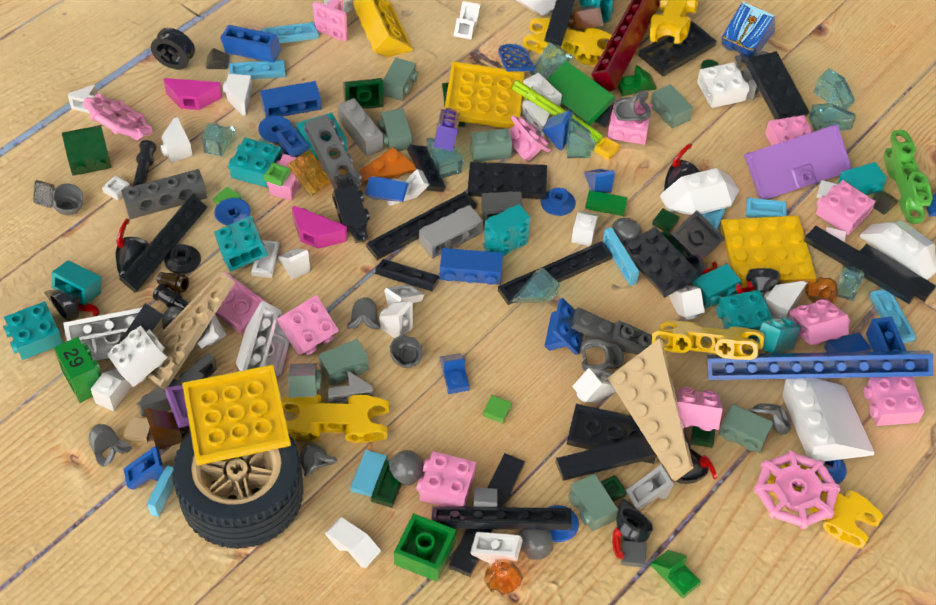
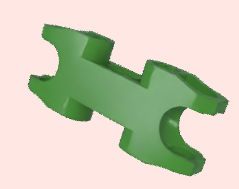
(910, 182)

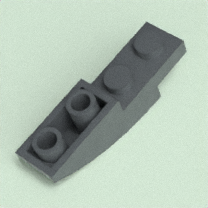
(622, 334)
(157, 398)

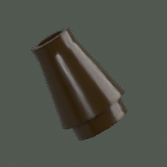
(175, 281)

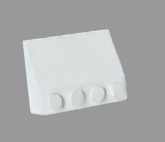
(825, 420)

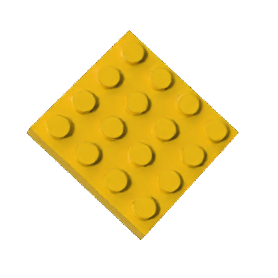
(484, 94)
(768, 244)
(235, 415)

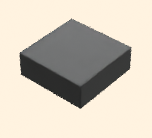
(634, 554)

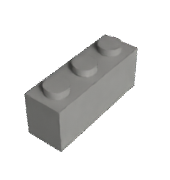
(360, 127)
(450, 231)

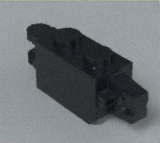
(350, 208)

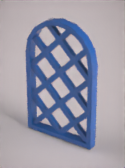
(512, 67)

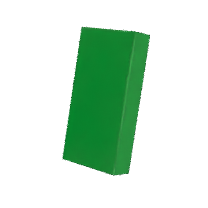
(606, 203)

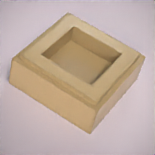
(138, 430)

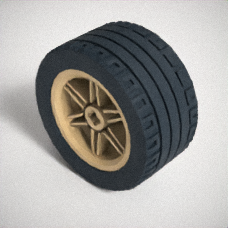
(246, 517)

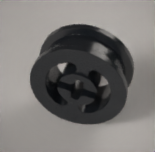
(172, 48)

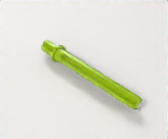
(550, 107)

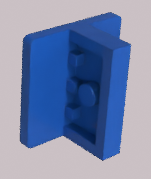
(560, 331)

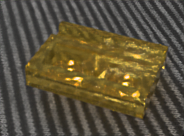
(309, 172)

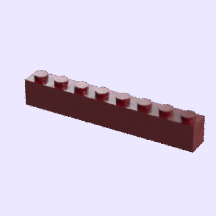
(624, 43)

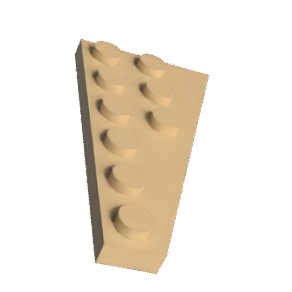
(188, 327)
(652, 402)

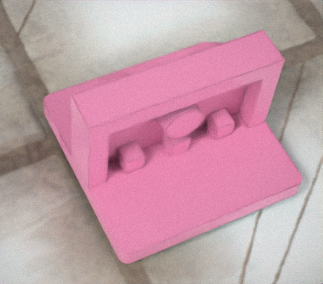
(331, 19)
(526, 139)

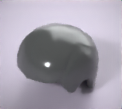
(67, 199)
(626, 229)
(406, 351)
(406, 467)
(536, 543)

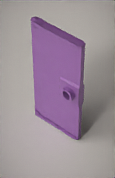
(798, 162)

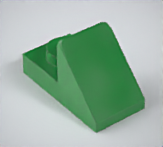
(639, 81)
(674, 571)

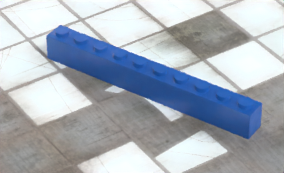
(823, 365)

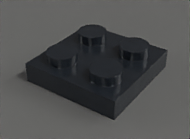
(696, 236)

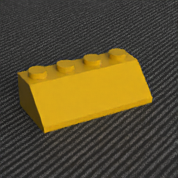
(382, 27)

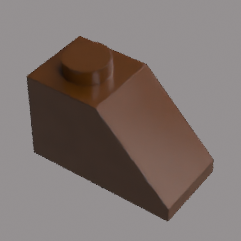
(585, 17)
(164, 428)

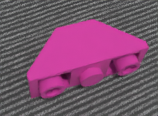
(192, 93)
(317, 229)

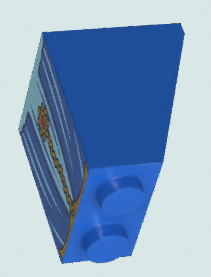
(748, 30)

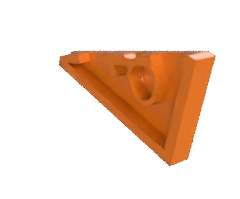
(387, 166)

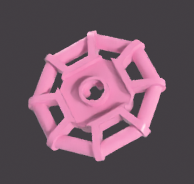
(117, 116)
(794, 500)

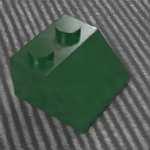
(366, 92)
(86, 150)

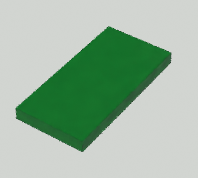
(580, 93)

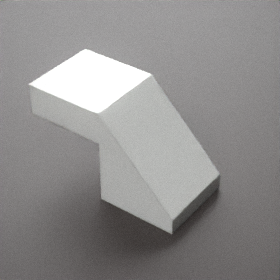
(468, 20)
(416, 186)
(355, 541)

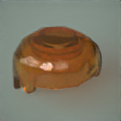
(822, 289)
(503, 577)

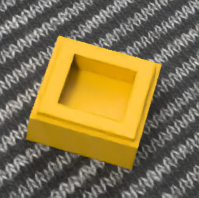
(606, 148)

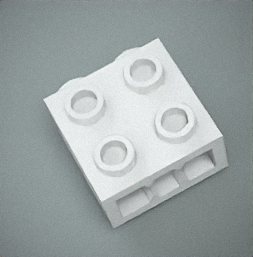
(723, 85)
(137, 355)

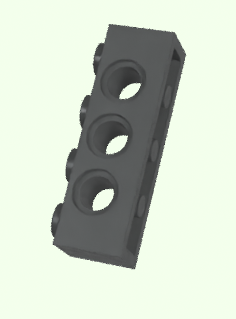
(323, 126)
(163, 193)

